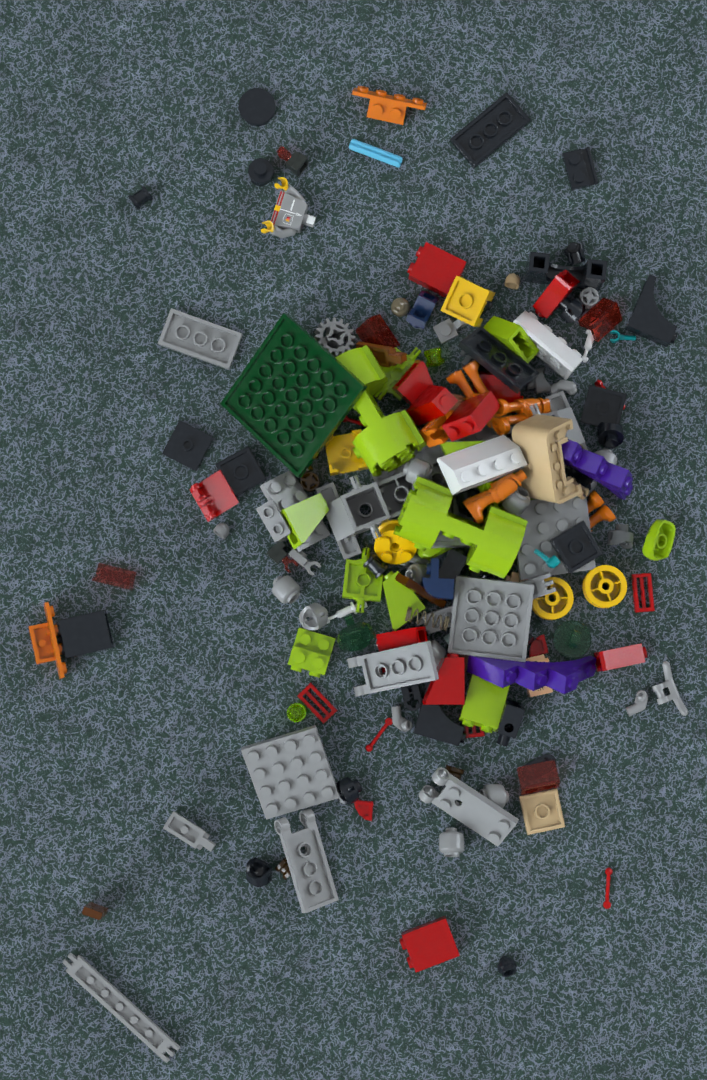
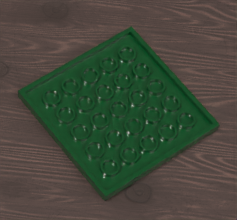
(293, 395)

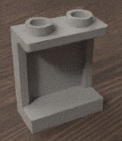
(274, 521)

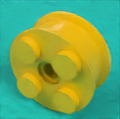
(391, 547)
(615, 583)
(560, 606)

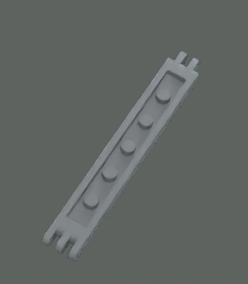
(540, 589)
(120, 1006)

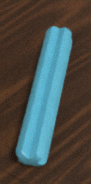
(375, 153)

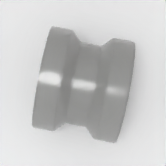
(591, 296)

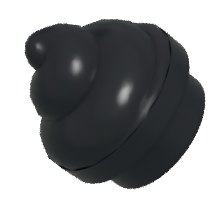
(506, 966)

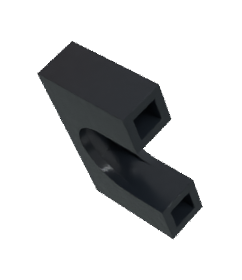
(542, 271)

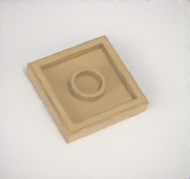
(542, 811)

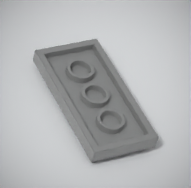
(200, 339)
(288, 491)

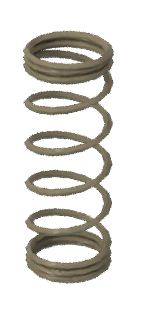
(445, 624)

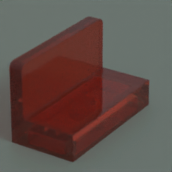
(601, 318)
(377, 332)
(115, 576)
(538, 777)

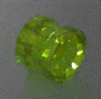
(433, 357)
(296, 712)

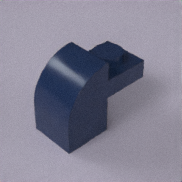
(422, 309)
(437, 587)

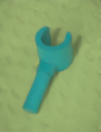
(621, 337)
(551, 562)

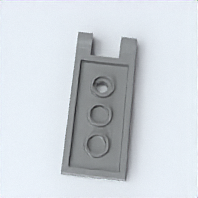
(402, 665)
(474, 811)
(308, 870)

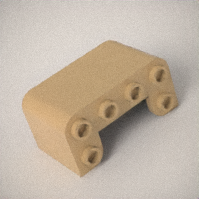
(541, 445)

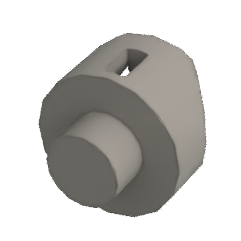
(317, 614)

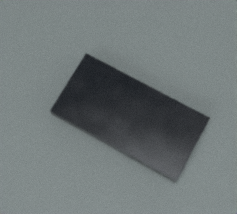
(490, 130)
(498, 359)

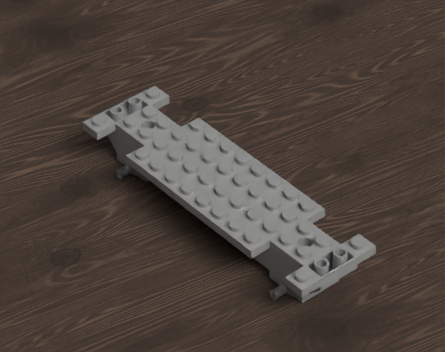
(390, 489)

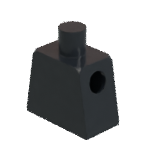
(513, 714)

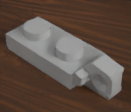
(188, 832)

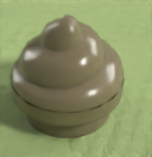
(400, 307)

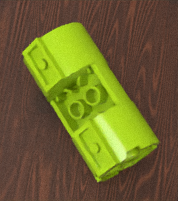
(388, 439)
(491, 543)

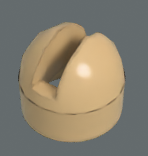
(512, 281)

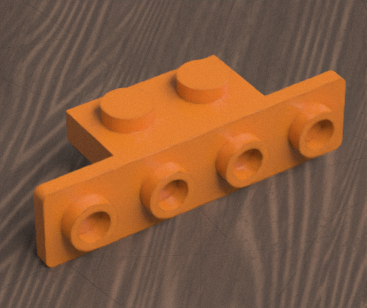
(388, 107)
(45, 642)

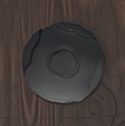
(257, 107)

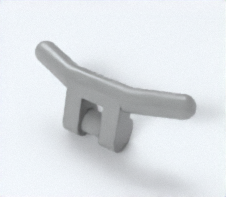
(674, 695)

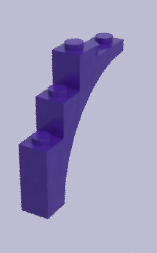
(595, 466)
(533, 675)

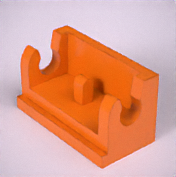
(433, 431)

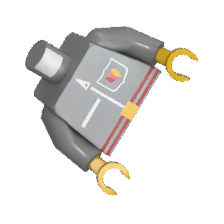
(289, 212)

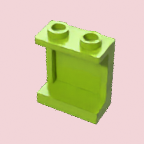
(483, 704)

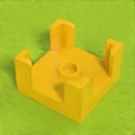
(466, 301)
(341, 454)

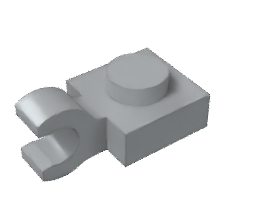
(447, 330)
(300, 558)

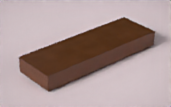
(417, 588)

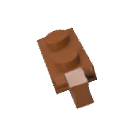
(385, 355)

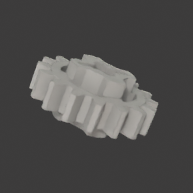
(336, 331)

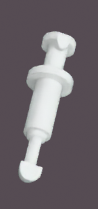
(588, 345)
(345, 611)

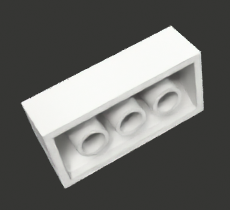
(552, 349)
(481, 463)

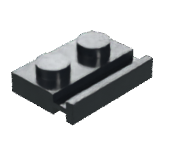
(580, 168)

